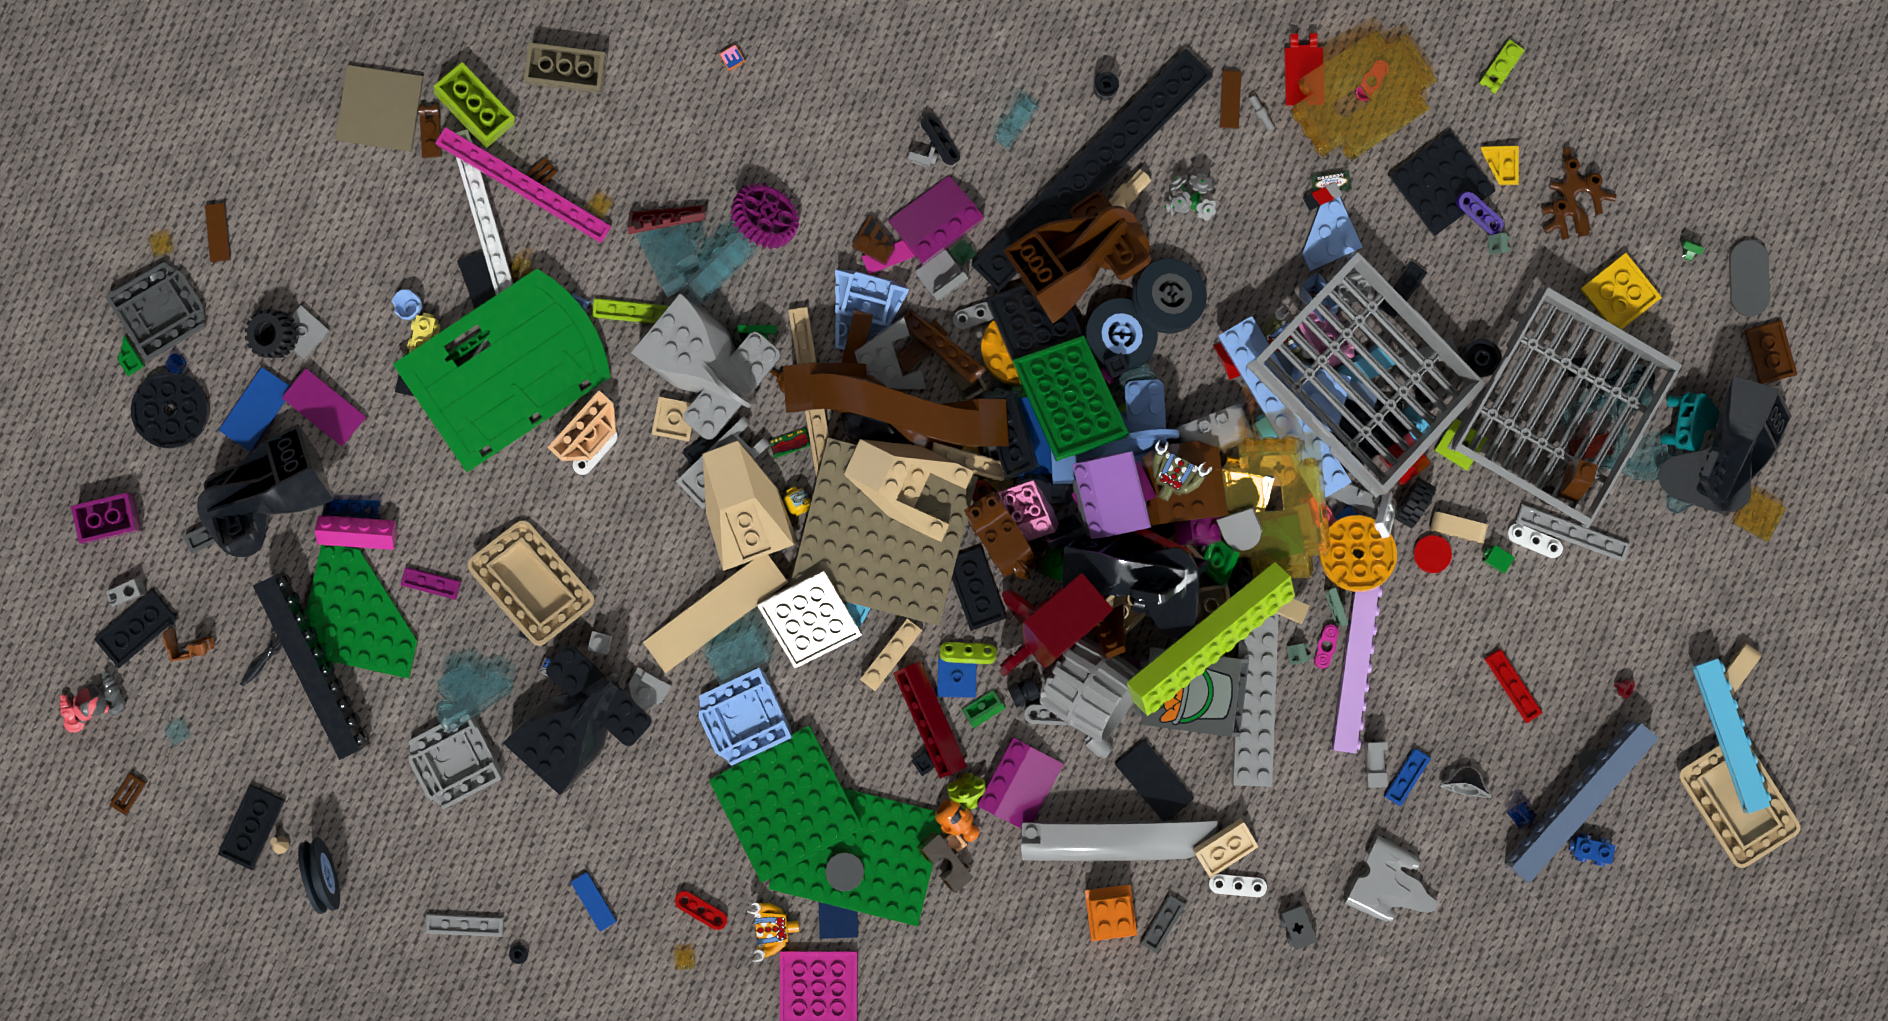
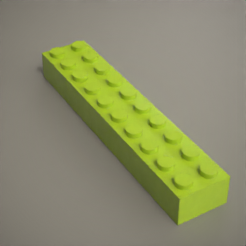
(1211, 639)

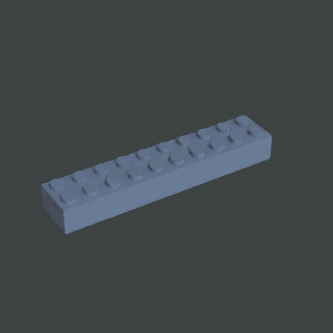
(1581, 800)

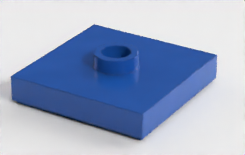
(956, 679)

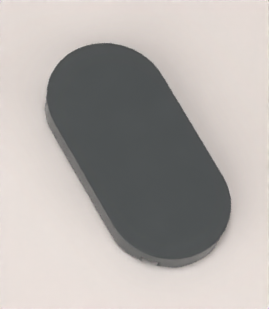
(1749, 278)

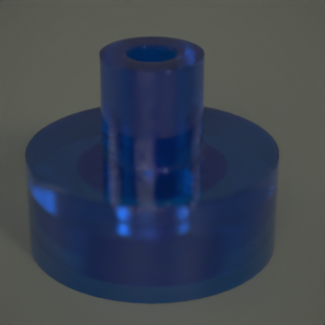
(175, 363)

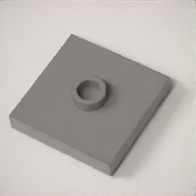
(310, 332)

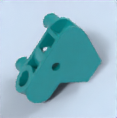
(1701, 417)

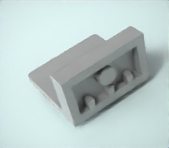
(941, 276)

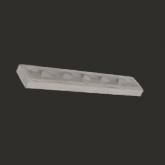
(1572, 533)

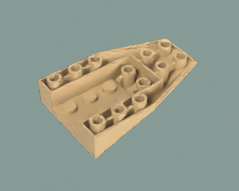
(743, 507)

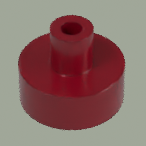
(1625, 687)

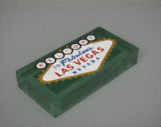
(1341, 178)

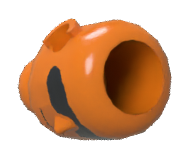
(956, 820)

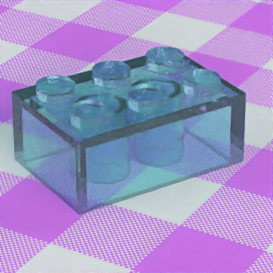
(737, 655)

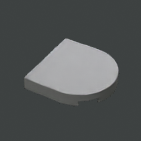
(1241, 529)

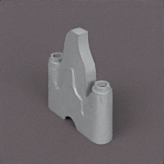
(1386, 884)

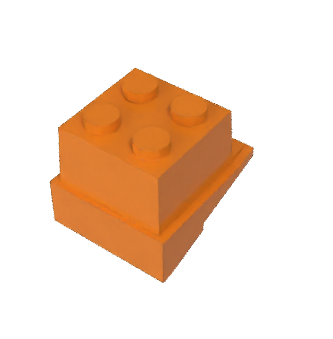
(1110, 912)

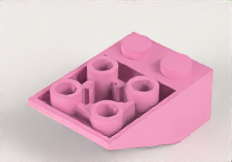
(1029, 510)

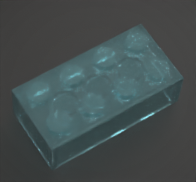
(720, 267)

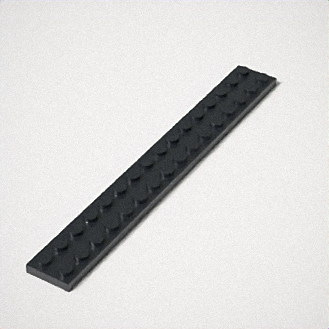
(1100, 160)

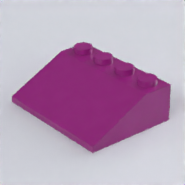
(936, 220)
(1020, 783)

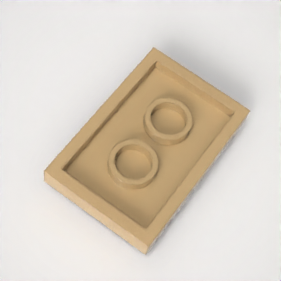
(1225, 848)

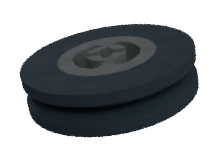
(1152, 303)

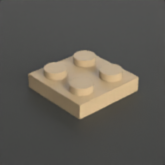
(670, 420)

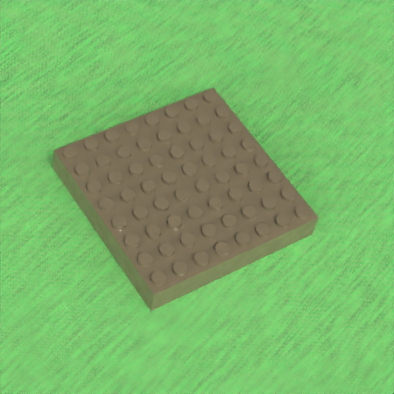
(873, 555)

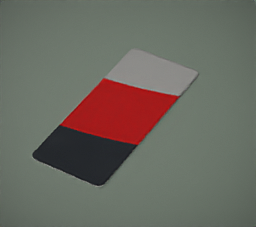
(1322, 196)

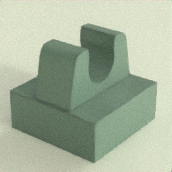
(1498, 243)
(1297, 653)

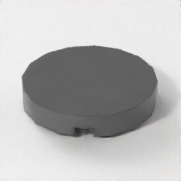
(844, 871)

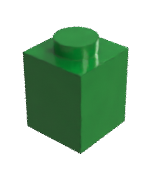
(1497, 559)

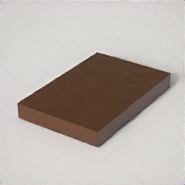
(1770, 352)

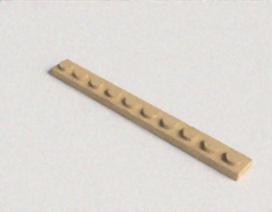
(804, 354)

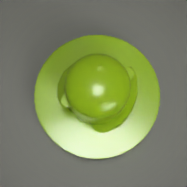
(967, 790)

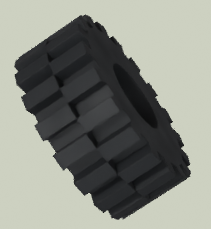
(1415, 503)

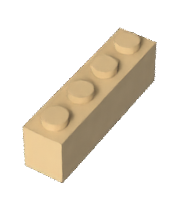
(891, 654)

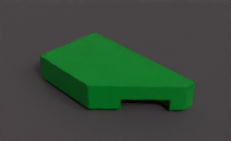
(129, 358)

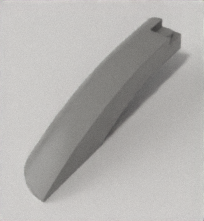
(1114, 840)

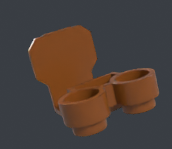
(195, 648)

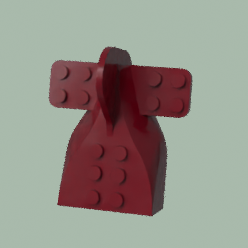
(1055, 621)

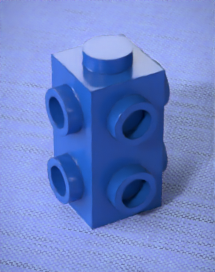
(1585, 848)

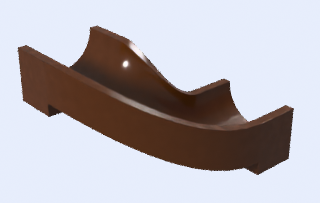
(920, 421)

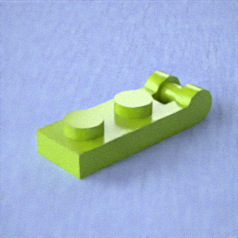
(1502, 65)

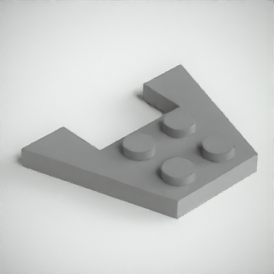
(882, 360)

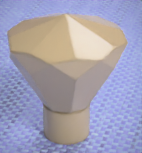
(280, 844)

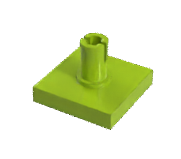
(1455, 456)

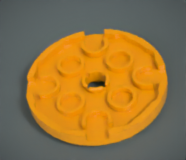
(996, 357)
(1354, 573)

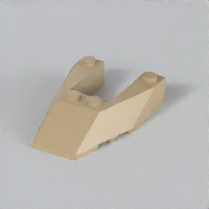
(896, 476)

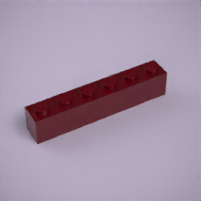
(930, 719)

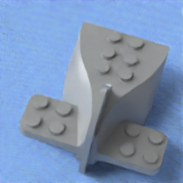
(699, 356)

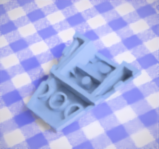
(866, 294)

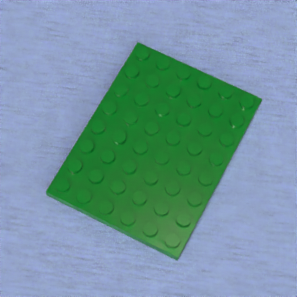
(893, 867)

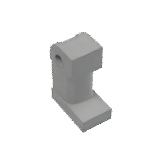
(1375, 766)

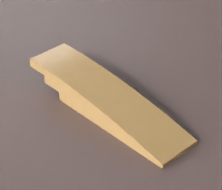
(715, 612)

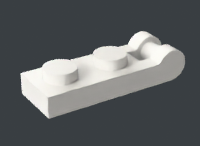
(1386, 514)

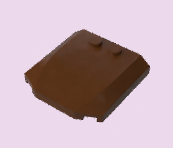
(1201, 503)

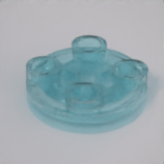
(1141, 373)

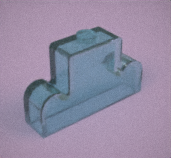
(670, 257)
(468, 694)

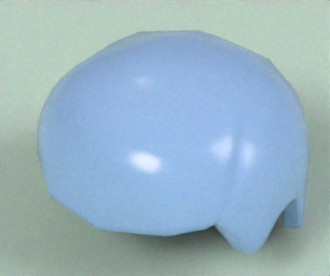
(402, 300)

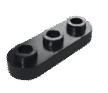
(940, 139)

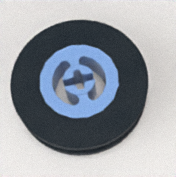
(1122, 315)
(319, 875)

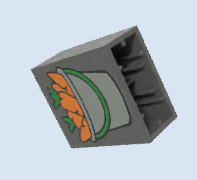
(1208, 704)

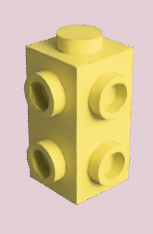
(423, 329)

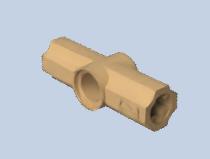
(1129, 191)

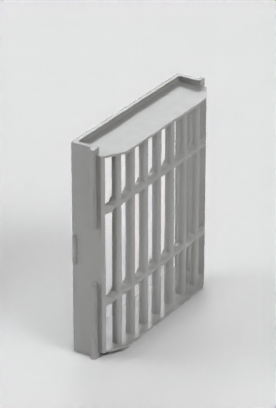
(1420, 325)
(1606, 330)

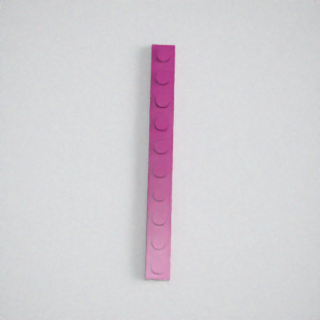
(523, 185)

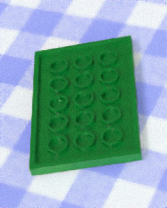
(1070, 398)

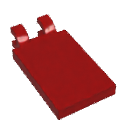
(1298, 62)

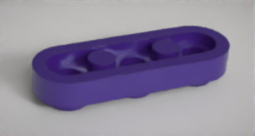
(1485, 217)

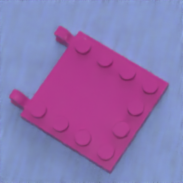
(818, 985)

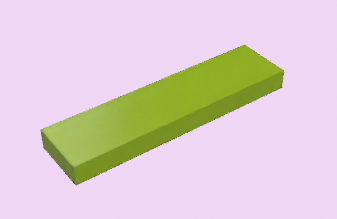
(627, 311)

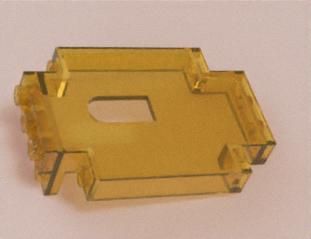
(1390, 78)
(1287, 535)

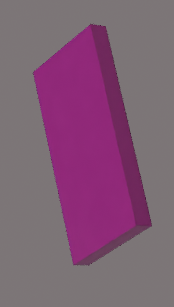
(324, 407)

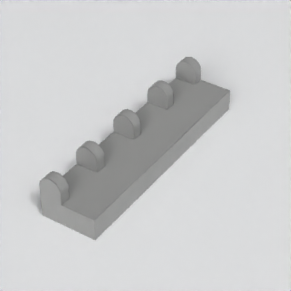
(1356, 498)

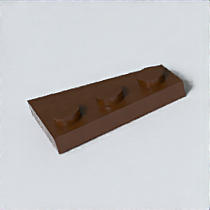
(1111, 632)

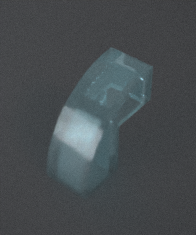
(1016, 122)

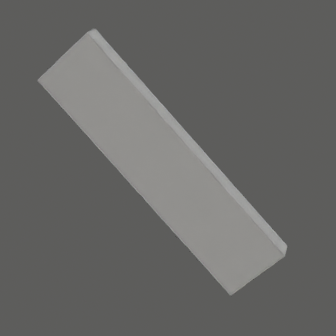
(464, 925)

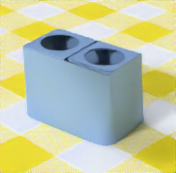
(1320, 283)

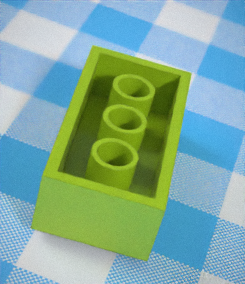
(474, 105)

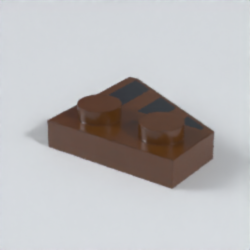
(874, 242)

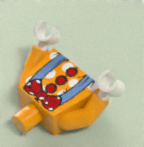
(771, 929)

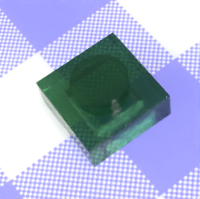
(962, 253)

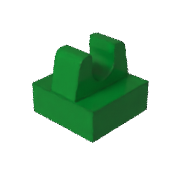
(1691, 248)

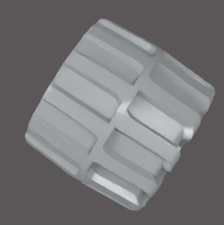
(1089, 689)

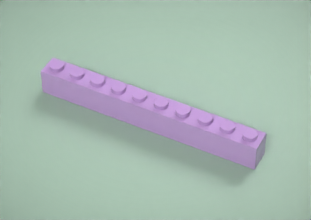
(1355, 670)

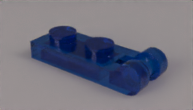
(353, 508)

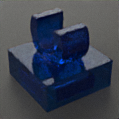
(1520, 814)

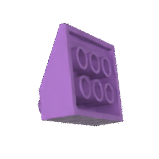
(1111, 494)

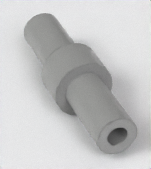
(1261, 113)

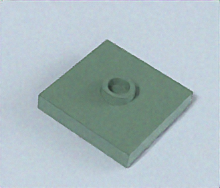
(1336, 606)

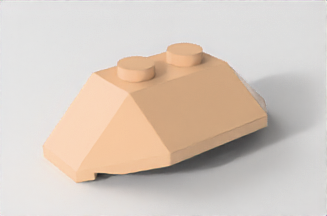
(587, 431)

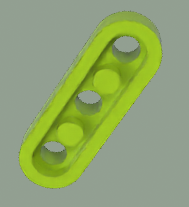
(959, 653)

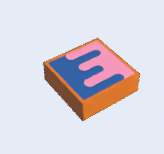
(732, 57)

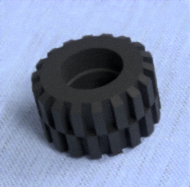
(258, 333)

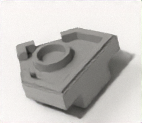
(647, 688)

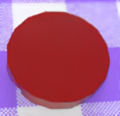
(1432, 554)

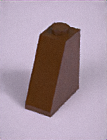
(1577, 479)

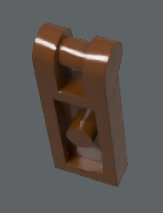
(430, 131)

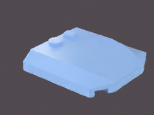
(743, 717)

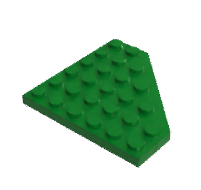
(357, 615)

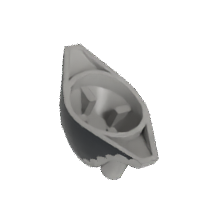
(1466, 782)

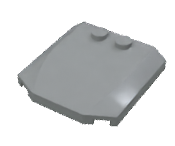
(453, 763)

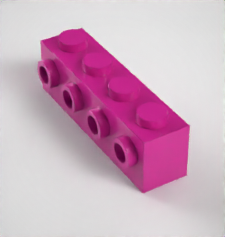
(356, 532)

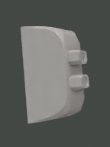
(1220, 429)

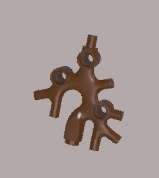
(1570, 188)

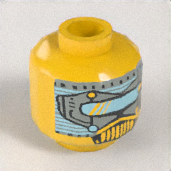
(797, 501)

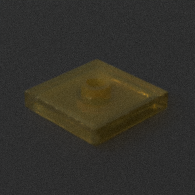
(1760, 516)

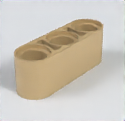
(1458, 527)
(1741, 666)

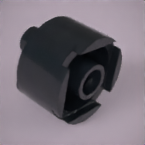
(1485, 349)

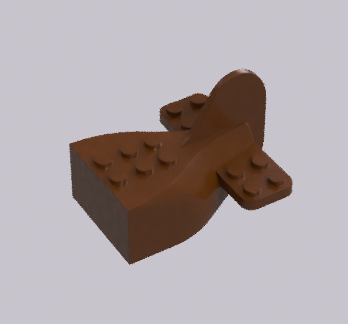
(1065, 255)

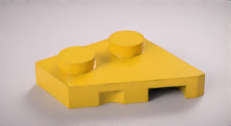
(1503, 163)

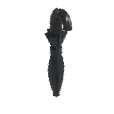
(257, 667)

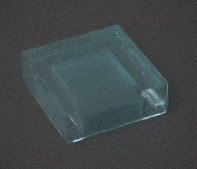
(177, 733)

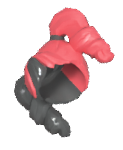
(91, 702)

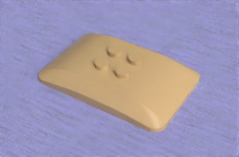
(530, 583)
(1740, 834)

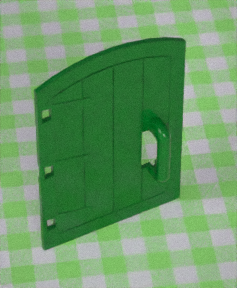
(534, 365)

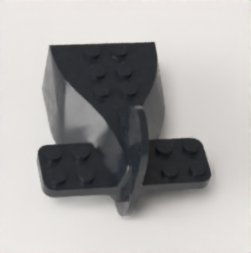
(1742, 446)
(271, 480)
(1144, 570)
(571, 729)

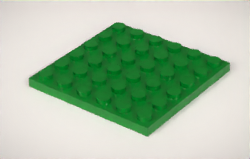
(785, 804)

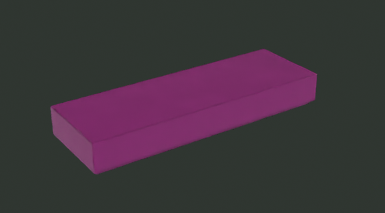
(430, 583)

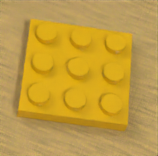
(1620, 292)

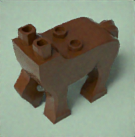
(1001, 536)

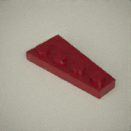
(660, 218)

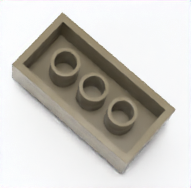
(565, 68)

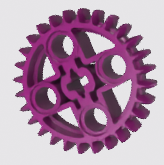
(764, 215)

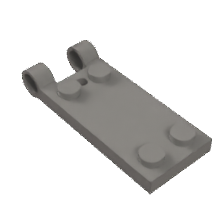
(693, 479)

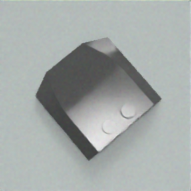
(158, 310)

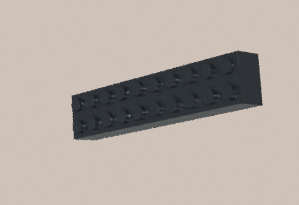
(311, 664)

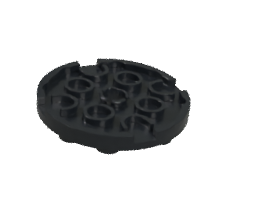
(189, 415)

